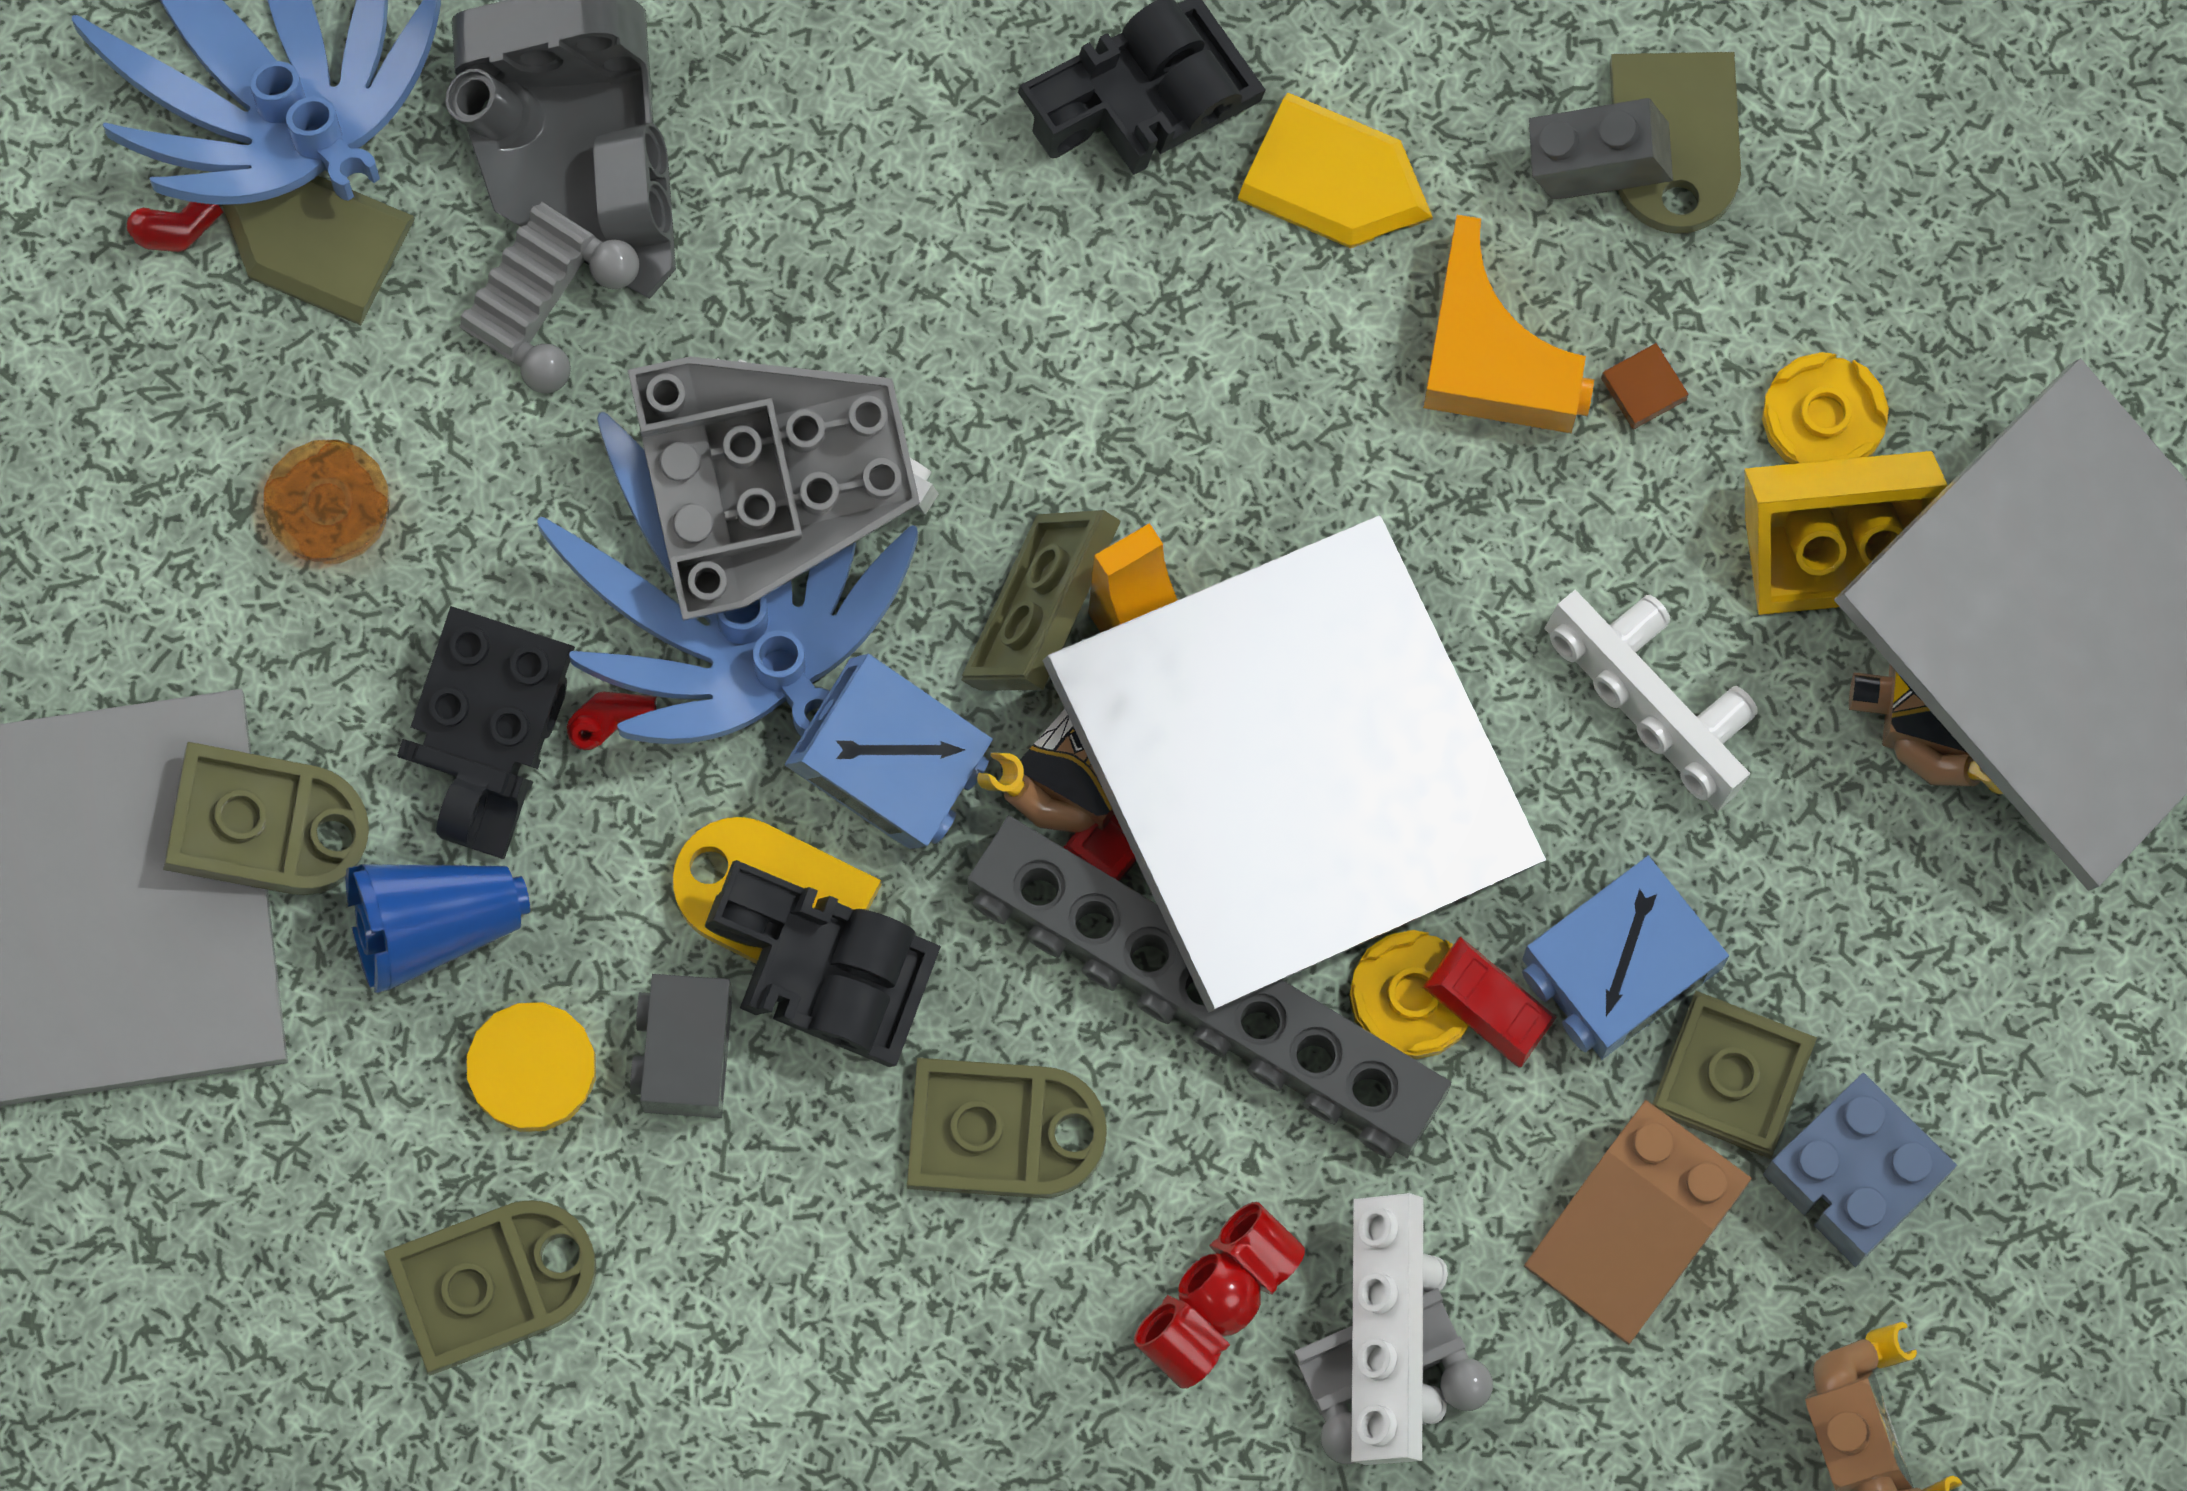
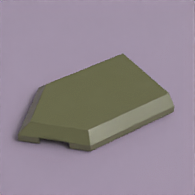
(320, 245)

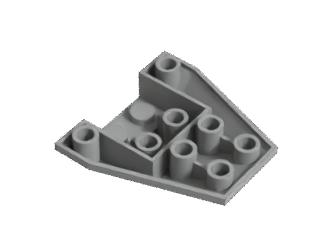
(765, 471)

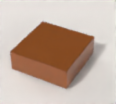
(1644, 386)

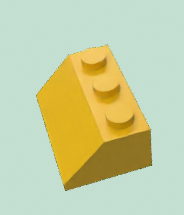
(1827, 521)

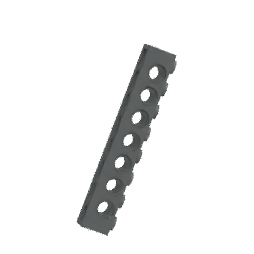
(1024, 856)

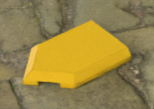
(1333, 176)

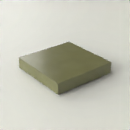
(1733, 1074)

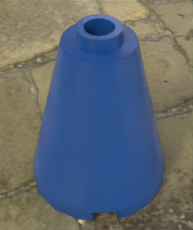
(428, 915)

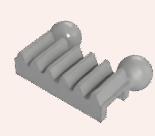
(531, 283)
(1328, 1375)

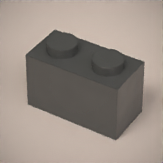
(1600, 149)
(684, 1045)

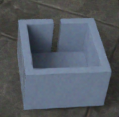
(1864, 1164)

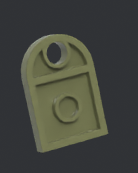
(1700, 104)
(258, 822)
(996, 1128)
(487, 1282)

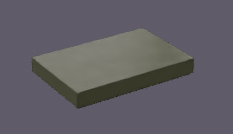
(1039, 600)

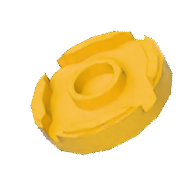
(1818, 430)
(1405, 1013)
(531, 1066)

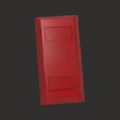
(1489, 1002)

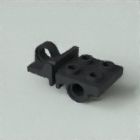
(1145, 87)
(484, 715)
(829, 966)

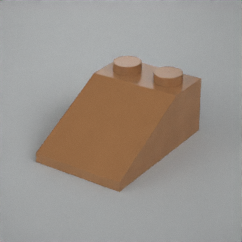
(1637, 1222)

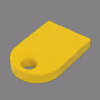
(770, 852)

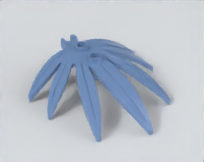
(293, 116)
(755, 652)

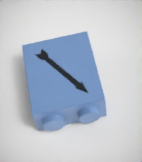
(890, 753)
(1622, 959)

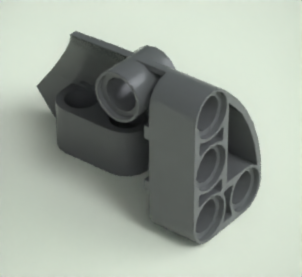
(568, 120)

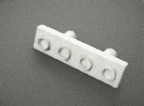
(1661, 718)
(1388, 1330)

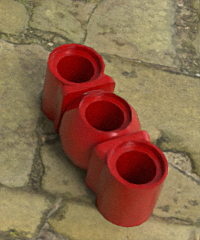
(1219, 1295)

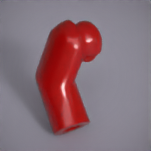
(171, 230)
(601, 714)

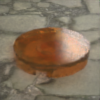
(326, 501)

